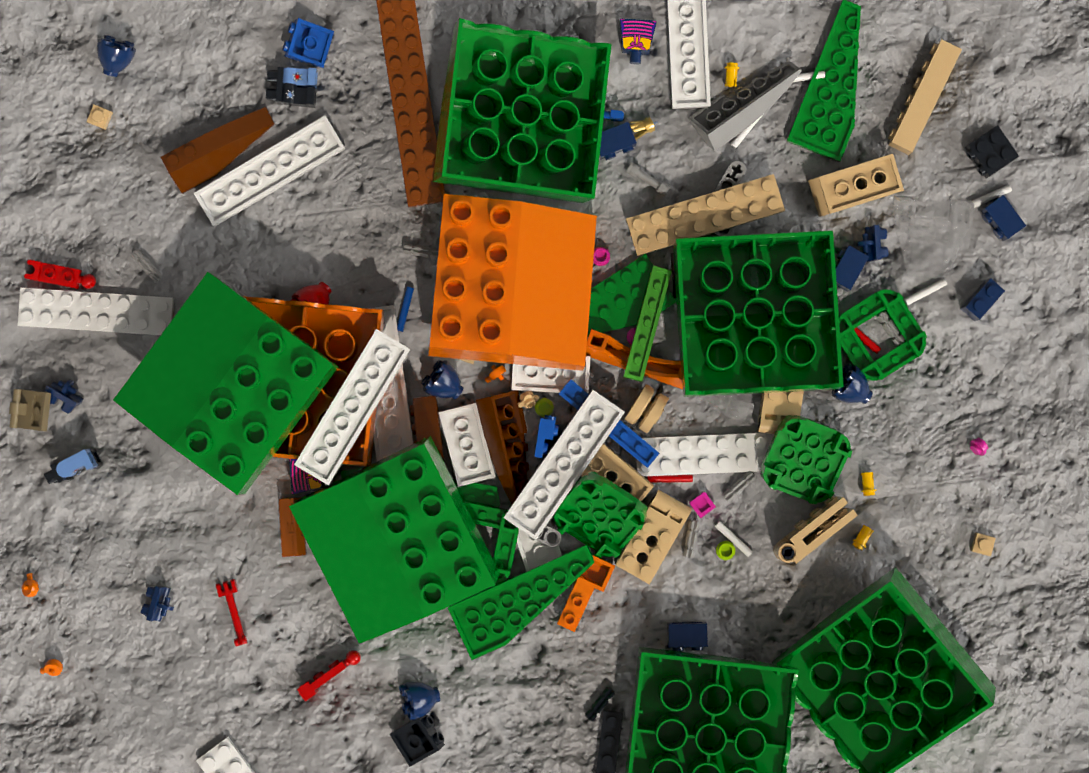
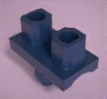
(872, 244)
(66, 393)
(159, 603)

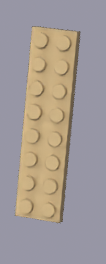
(705, 214)

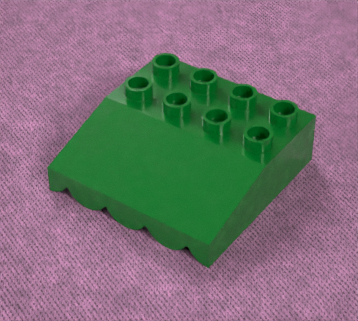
(522, 112)
(762, 336)
(225, 384)
(395, 541)
(886, 677)
(710, 714)

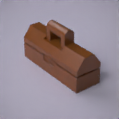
(292, 539)

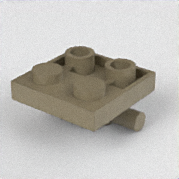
(29, 410)

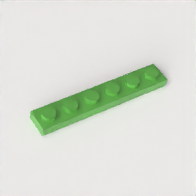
(647, 323)

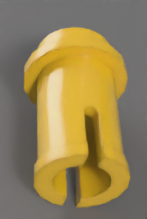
(731, 74)
(868, 484)
(862, 538)

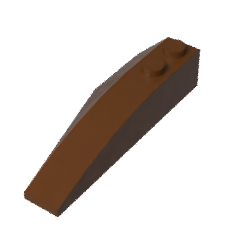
(212, 152)
(504, 433)

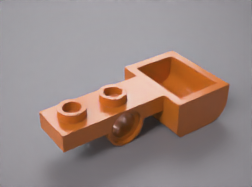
(594, 577)

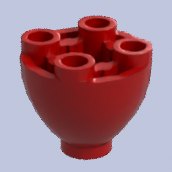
(313, 293)

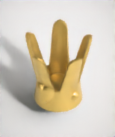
(645, 126)

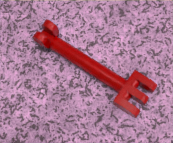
(228, 593)

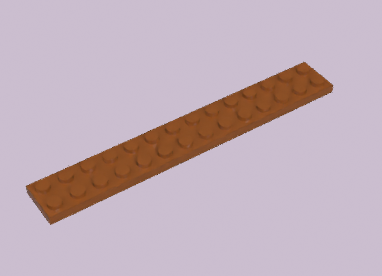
(410, 100)

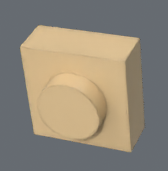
(99, 117)
(983, 544)

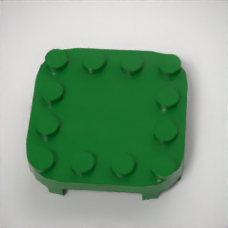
(805, 459)
(600, 515)

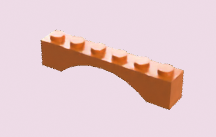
(608, 350)

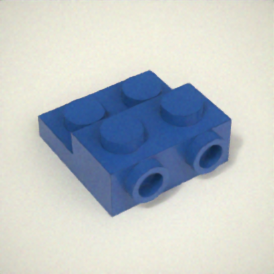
(308, 43)
(546, 430)

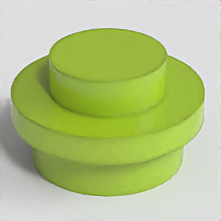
(544, 407)
(725, 550)

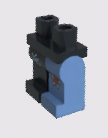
(293, 86)
(73, 466)

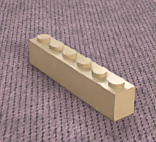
(925, 96)

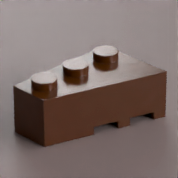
(427, 420)

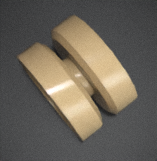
(647, 409)

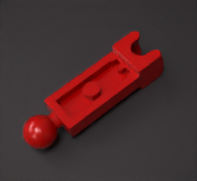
(60, 275)
(309, 688)

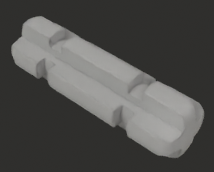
(422, 251)
(146, 265)
(890, 328)
(739, 486)
(691, 538)

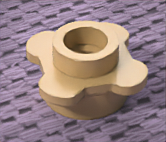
(528, 399)

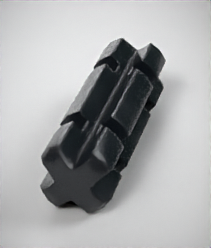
(599, 704)

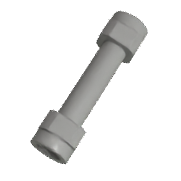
(634, 170)

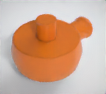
(496, 373)
(30, 586)
(52, 667)

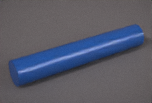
(405, 308)

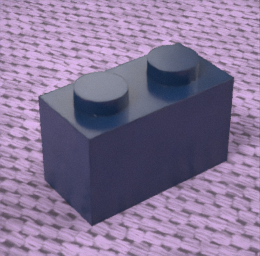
(617, 140)
(1002, 218)
(849, 267)
(982, 299)
(687, 635)

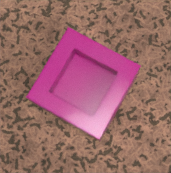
(702, 504)

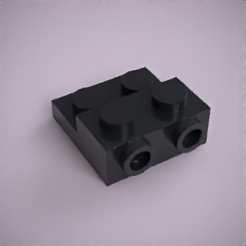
(991, 152)
(417, 739)

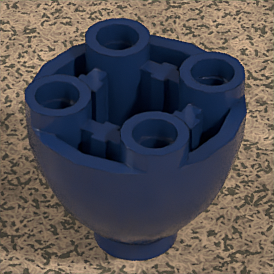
(114, 55)
(443, 381)
(855, 386)
(418, 699)

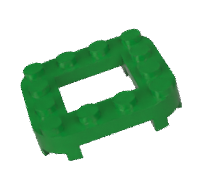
(904, 321)
(507, 536)

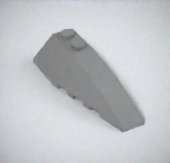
(740, 109)

